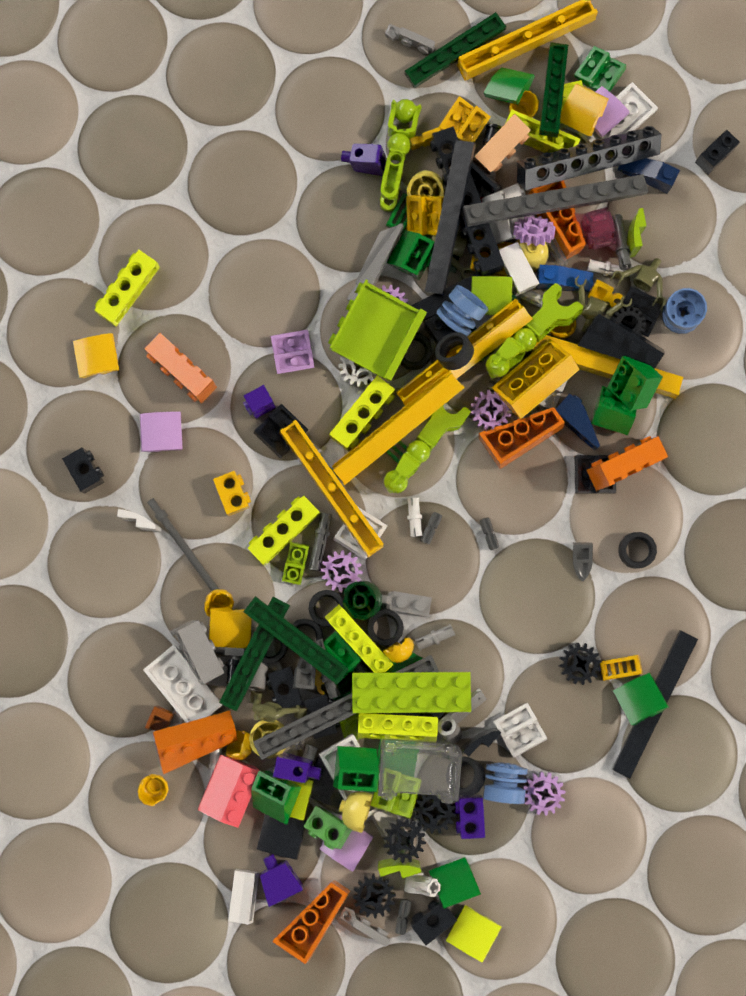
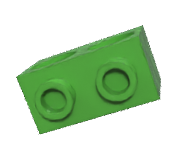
(330, 823)

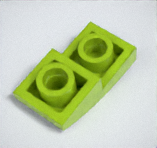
(295, 563)

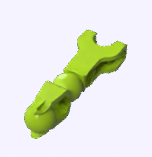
(398, 147)
(525, 339)
(419, 449)

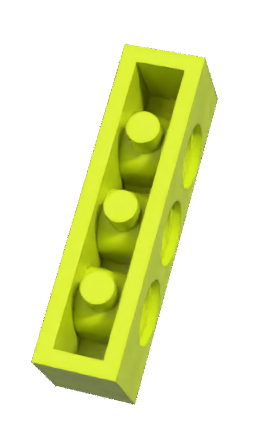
(541, 142)
(126, 298)
(377, 387)
(299, 504)
(358, 640)
(397, 727)

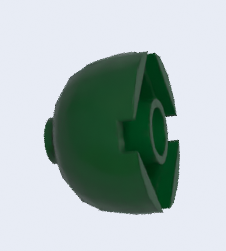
(362, 600)

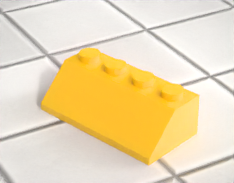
(535, 378)

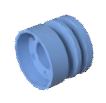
(692, 303)
(462, 310)
(505, 783)

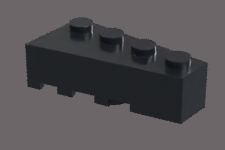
(617, 340)

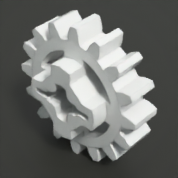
(354, 377)

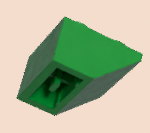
(412, 254)
(634, 383)
(612, 413)
(356, 769)
(274, 795)

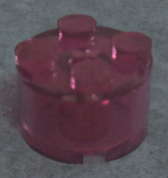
(599, 228)

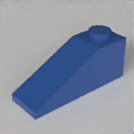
(550, 274)

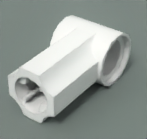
(422, 885)

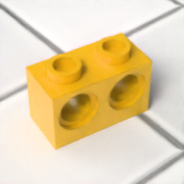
(227, 495)

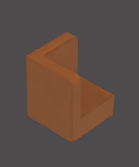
(159, 719)

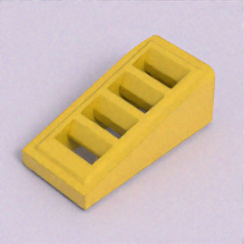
(637, 663)

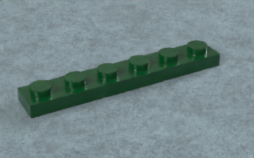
(454, 49)
(553, 90)
(296, 640)
(250, 661)

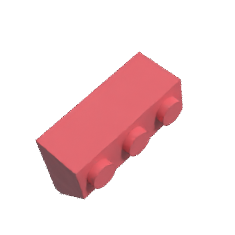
(228, 790)

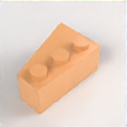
(502, 145)

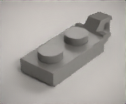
(410, 39)
(407, 603)
(364, 926)

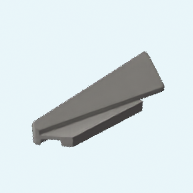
(377, 257)

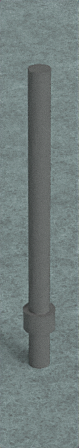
(162, 516)

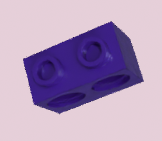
(258, 402)
(475, 816)

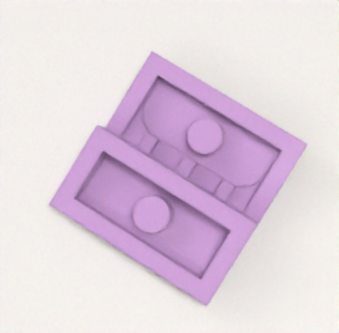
(612, 115)
(292, 351)
(160, 431)
(352, 849)

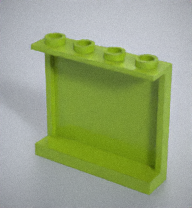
(376, 330)

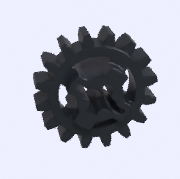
(586, 674)
(444, 813)
(397, 846)
(365, 900)

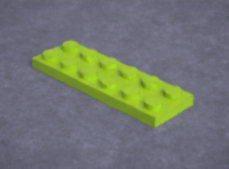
(411, 692)

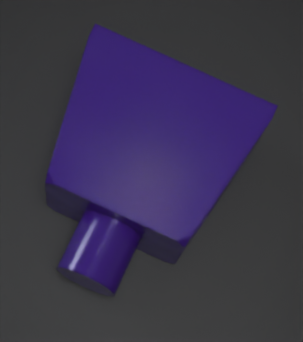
(366, 158)
(287, 768)
(279, 880)

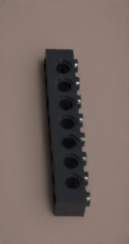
(588, 157)
(485, 266)

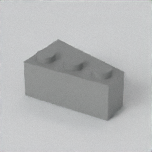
(198, 650)

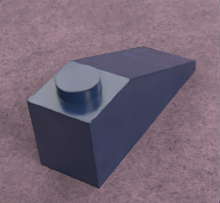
(656, 173)
(577, 420)

